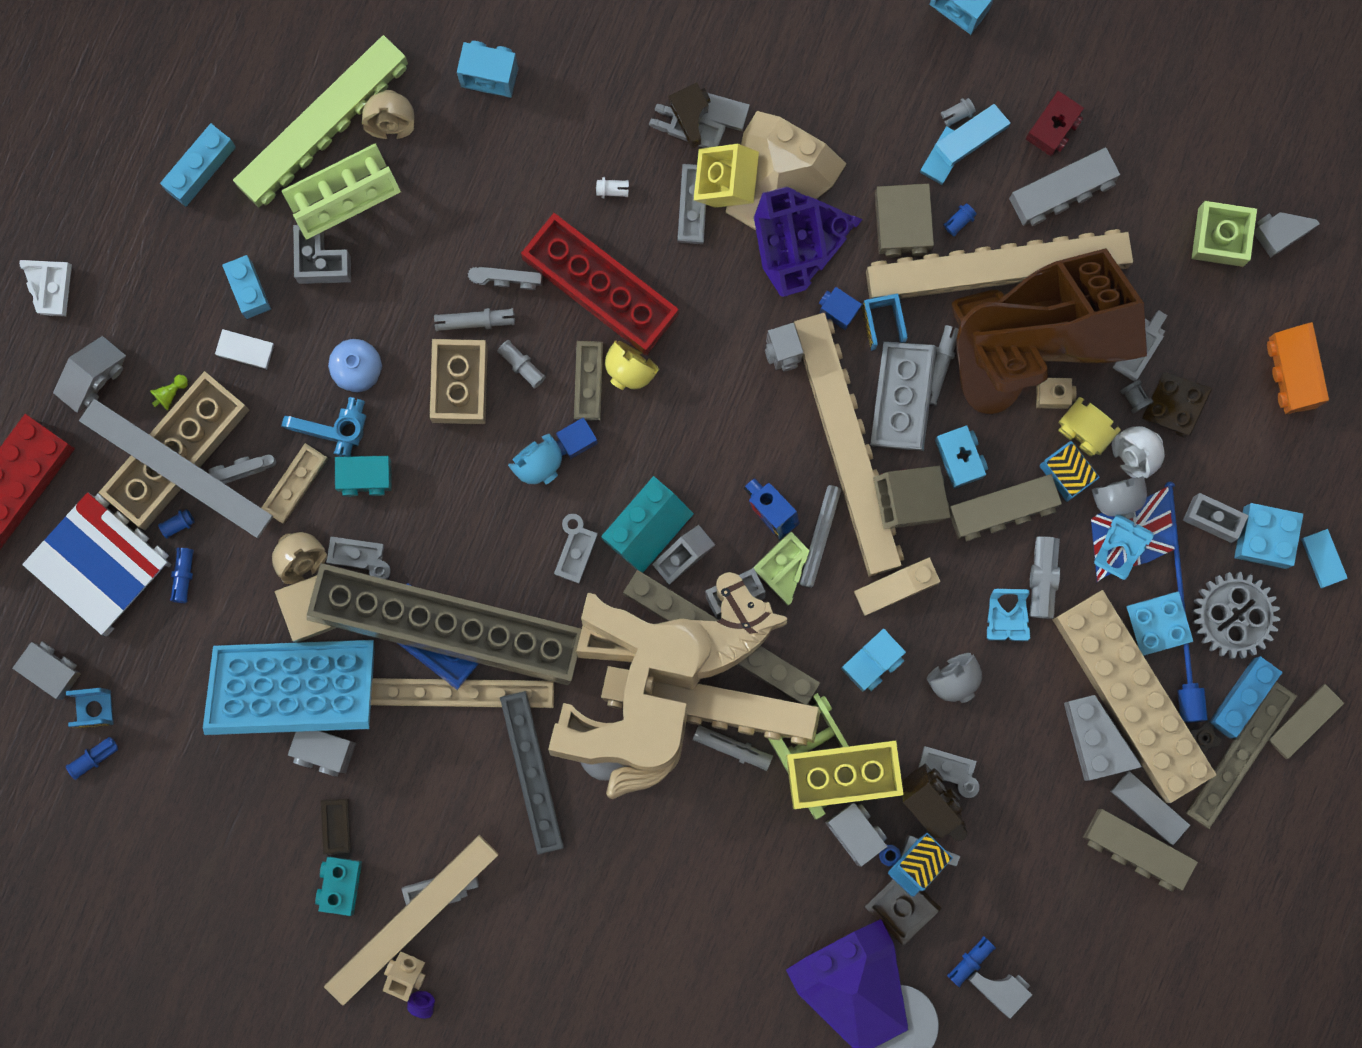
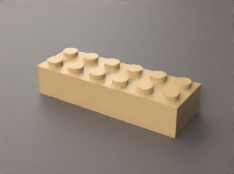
(192, 430)

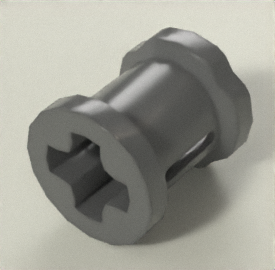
(1136, 396)

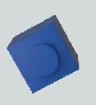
(839, 307)
(576, 438)

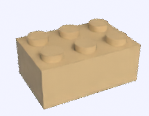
(458, 381)

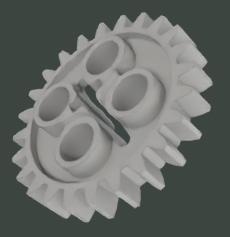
(1250, 634)

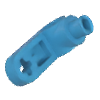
(350, 415)

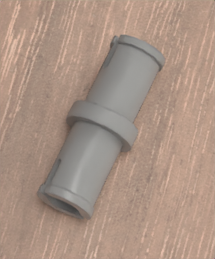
(521, 364)

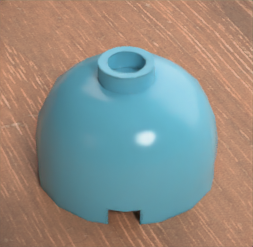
(538, 462)

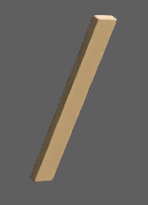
(471, 693)
(411, 920)

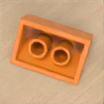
(1298, 369)

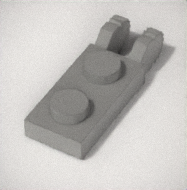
(710, 131)
(504, 277)

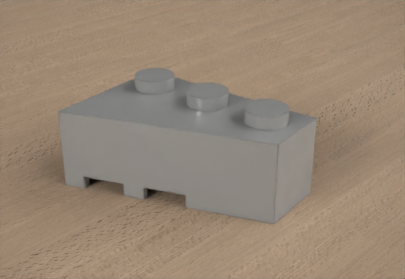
(1097, 740)

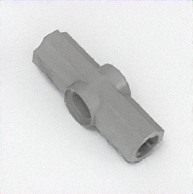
(1044, 577)

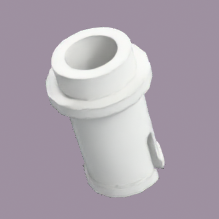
(609, 188)

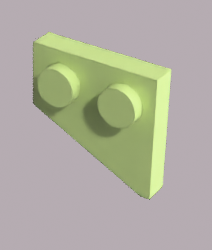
(783, 566)

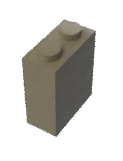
(904, 219)
(911, 497)

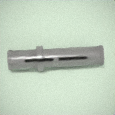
(475, 319)
(944, 354)
(733, 748)

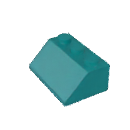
(647, 525)

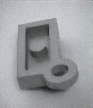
(576, 550)

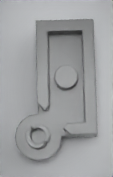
(358, 555)
(952, 769)

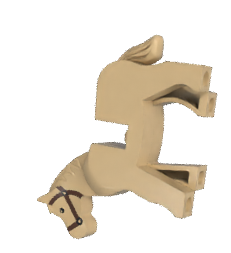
(669, 653)

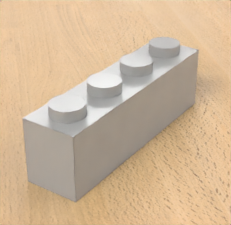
(1064, 187)

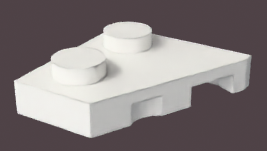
(48, 285)

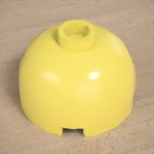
(629, 367)

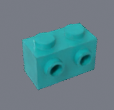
(363, 475)
(339, 886)

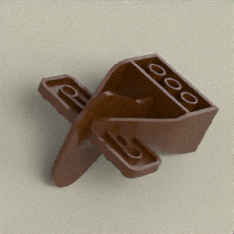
(1062, 312)

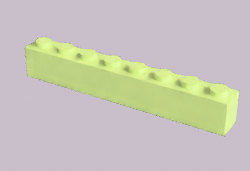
(320, 122)

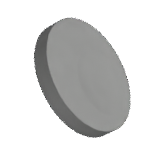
(921, 1020)

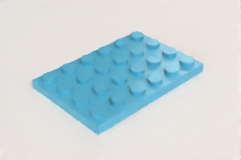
(289, 687)

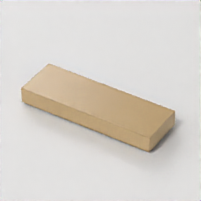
(294, 483)

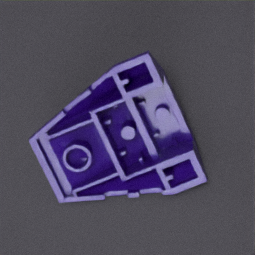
(855, 986)

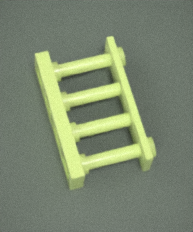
(346, 202)
(782, 750)

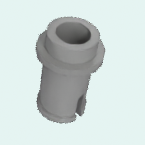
(959, 111)

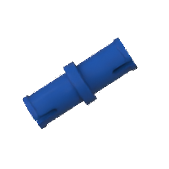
(181, 575)
(971, 961)

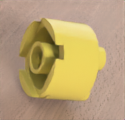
(1089, 427)

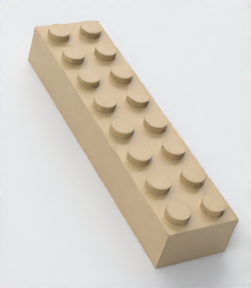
(1134, 697)

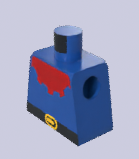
(778, 515)

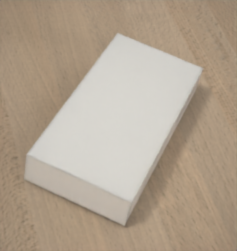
(244, 349)

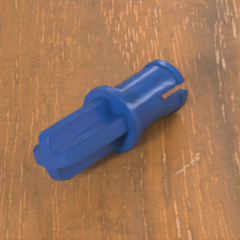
(92, 758)

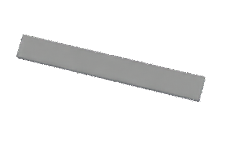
(176, 468)

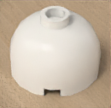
(1140, 451)

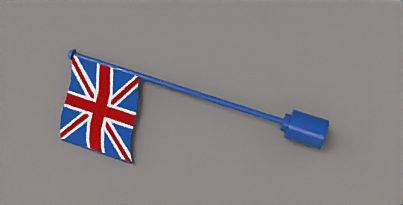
(1160, 518)

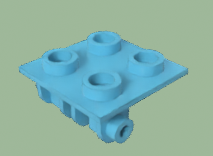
(1160, 623)

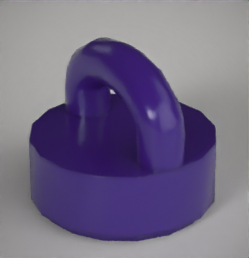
(421, 1004)

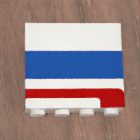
(96, 562)

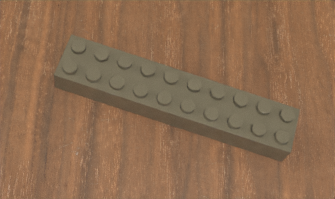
(444, 624)

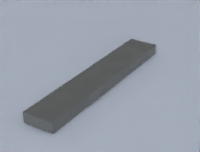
(531, 772)

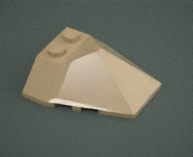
(786, 160)

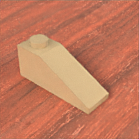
(897, 586)

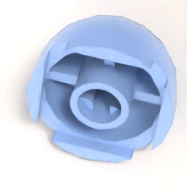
(355, 365)

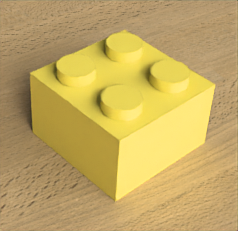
(726, 175)

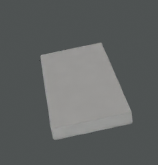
(903, 396)

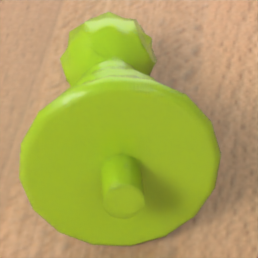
(166, 394)

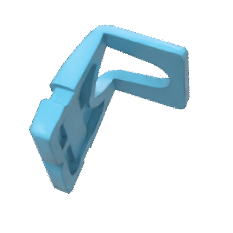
(1129, 536)
(1005, 624)

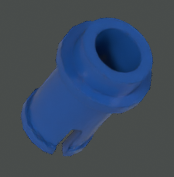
(960, 219)
(176, 523)
(895, 851)

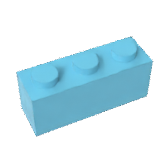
(198, 165)

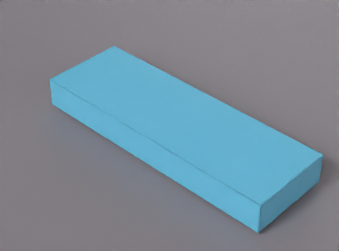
(972, 135)

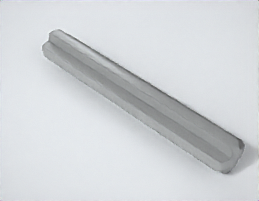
(820, 536)

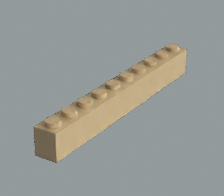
(987, 266)
(846, 442)

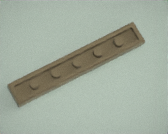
(1240, 756)

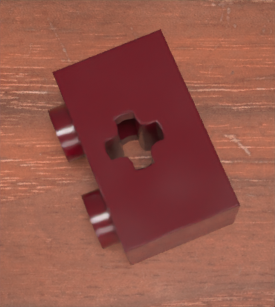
(1060, 110)

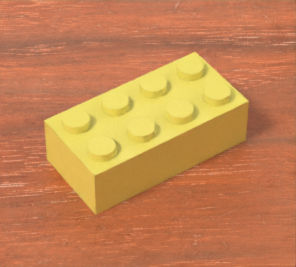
(844, 775)

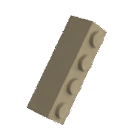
(1004, 507)
(1140, 850)

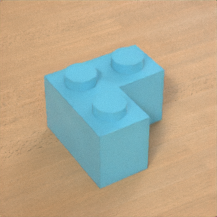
(873, 660)

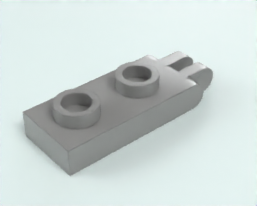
(242, 468)

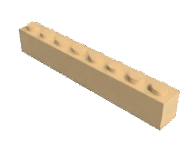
(728, 708)

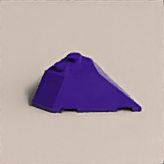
(797, 237)

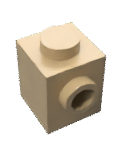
(1055, 393)

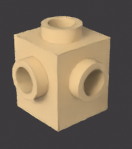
(404, 976)

